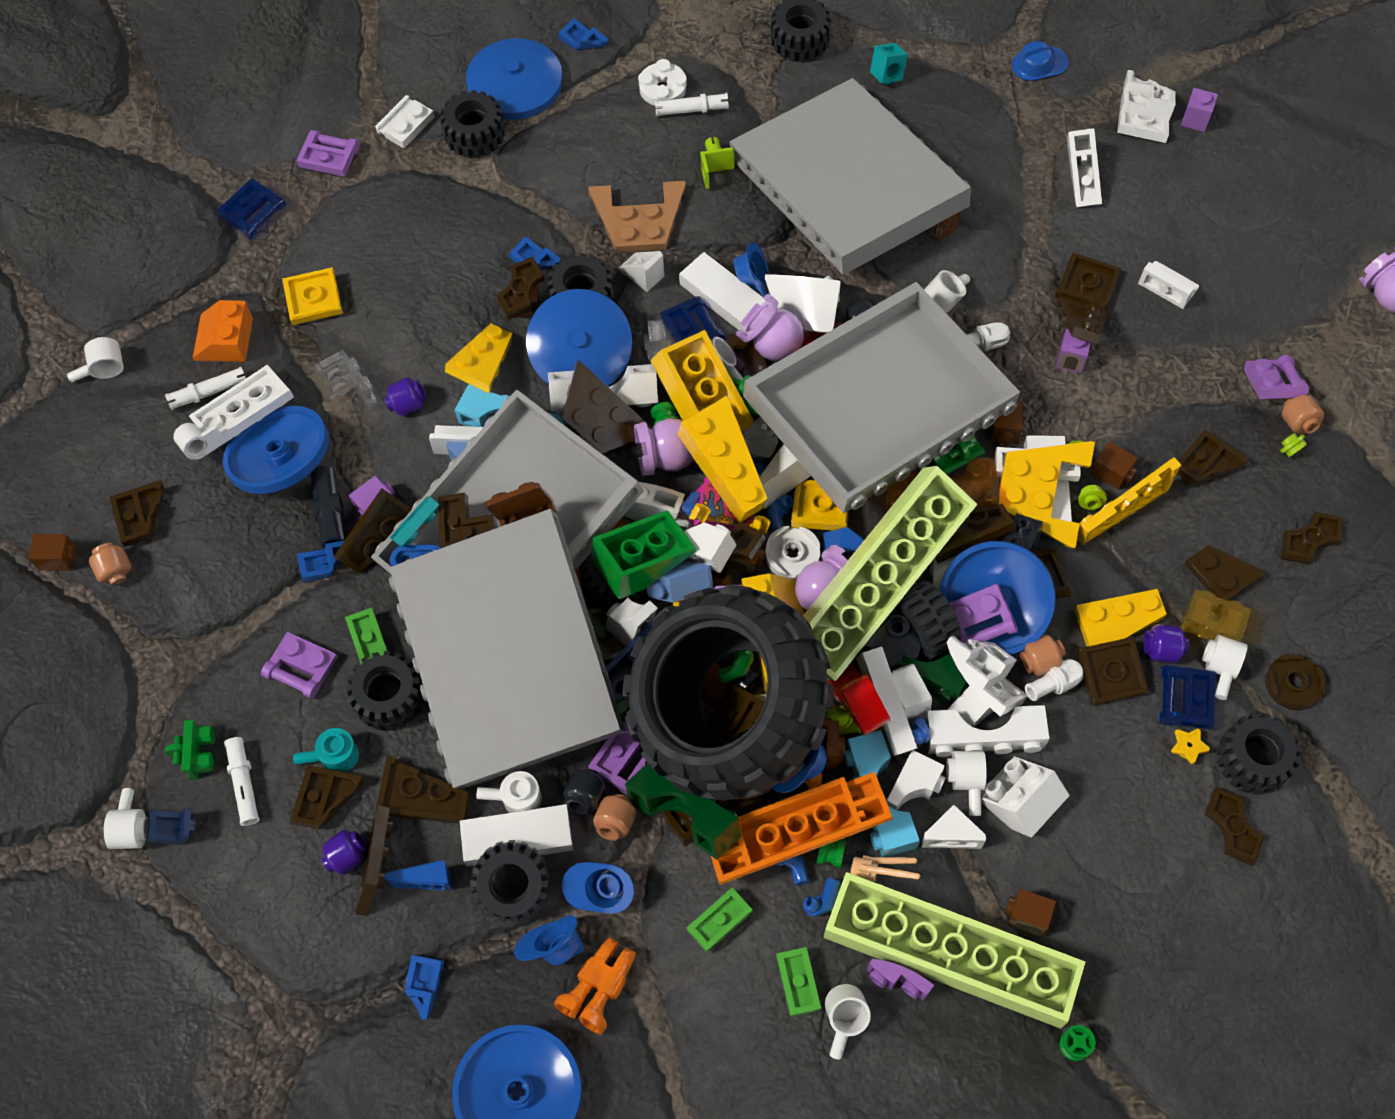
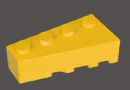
(724, 458)

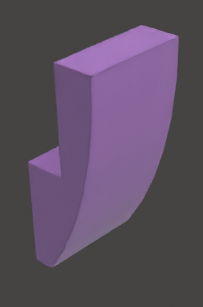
(888, 974)

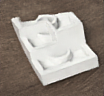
(1145, 109)
(808, 298)
(985, 670)

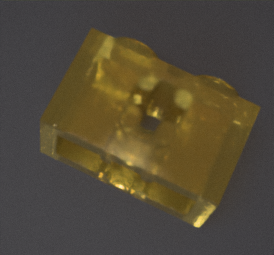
(1201, 621)

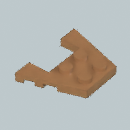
(639, 226)

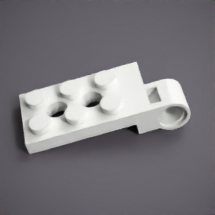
(218, 423)

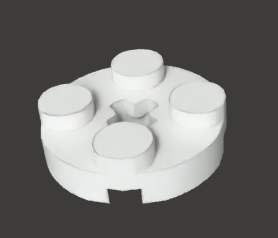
(662, 72)
(791, 538)

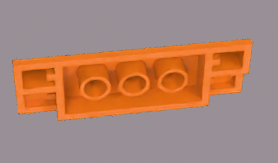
(803, 825)

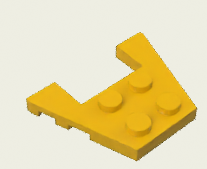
(1031, 483)

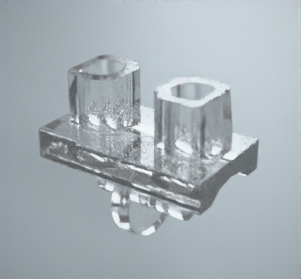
(656, 338)

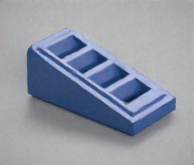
(426, 876)

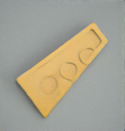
(1129, 502)

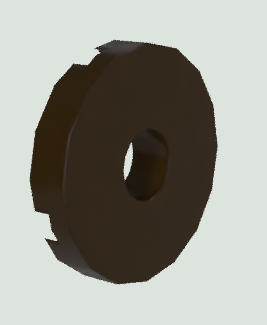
(1287, 695)

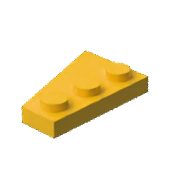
(481, 358)
(1119, 616)

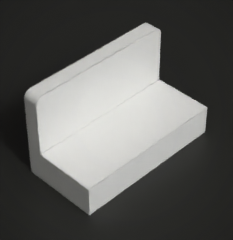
(1168, 284)
(451, 434)

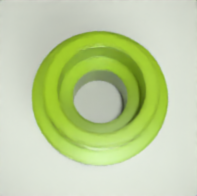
(1293, 444)
(1092, 497)

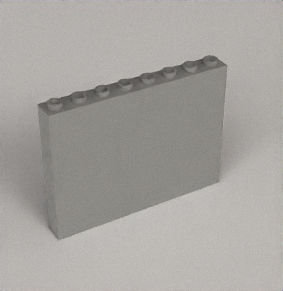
(850, 175)
(880, 396)
(532, 446)
(505, 650)

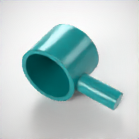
(334, 750)

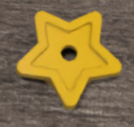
(1182, 748)

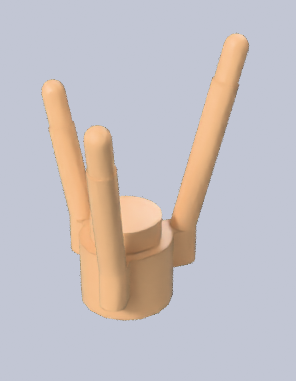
(868, 867)

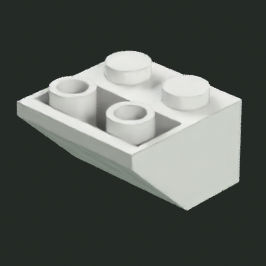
(1024, 795)

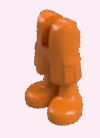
(598, 976)

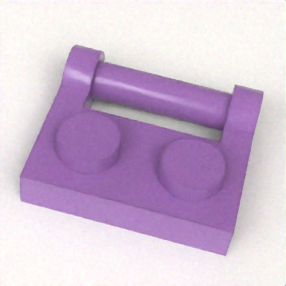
(327, 158)
(1267, 381)
(982, 606)
(301, 656)
(614, 758)

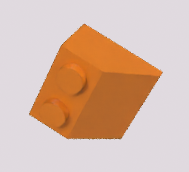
(224, 332)

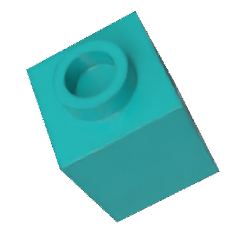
(888, 63)

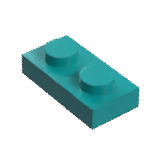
(407, 531)

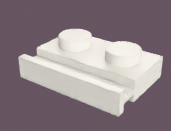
(405, 121)

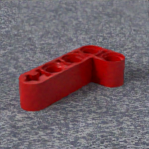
(860, 700)

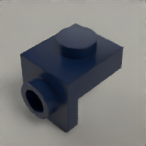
(170, 827)

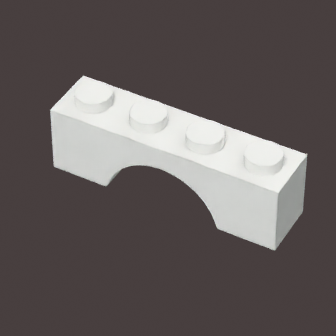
(635, 388)
(1024, 730)

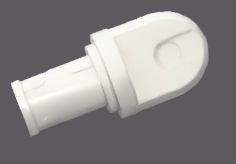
(990, 336)
(1056, 680)

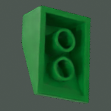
(640, 553)

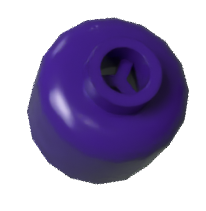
(405, 396)
(1165, 643)
(344, 852)

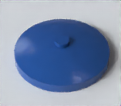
(518, 75)
(582, 328)
(276, 450)
(1022, 580)
(517, 1076)

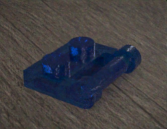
(248, 201)
(681, 323)
(1198, 697)

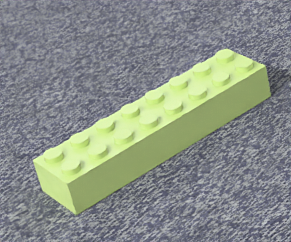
(886, 565)
(955, 950)

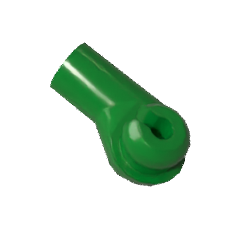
(738, 669)

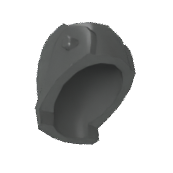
(760, 440)

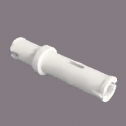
(692, 104)
(206, 388)
(239, 770)

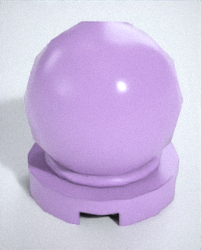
(1382, 278)
(773, 330)
(661, 447)
(818, 575)

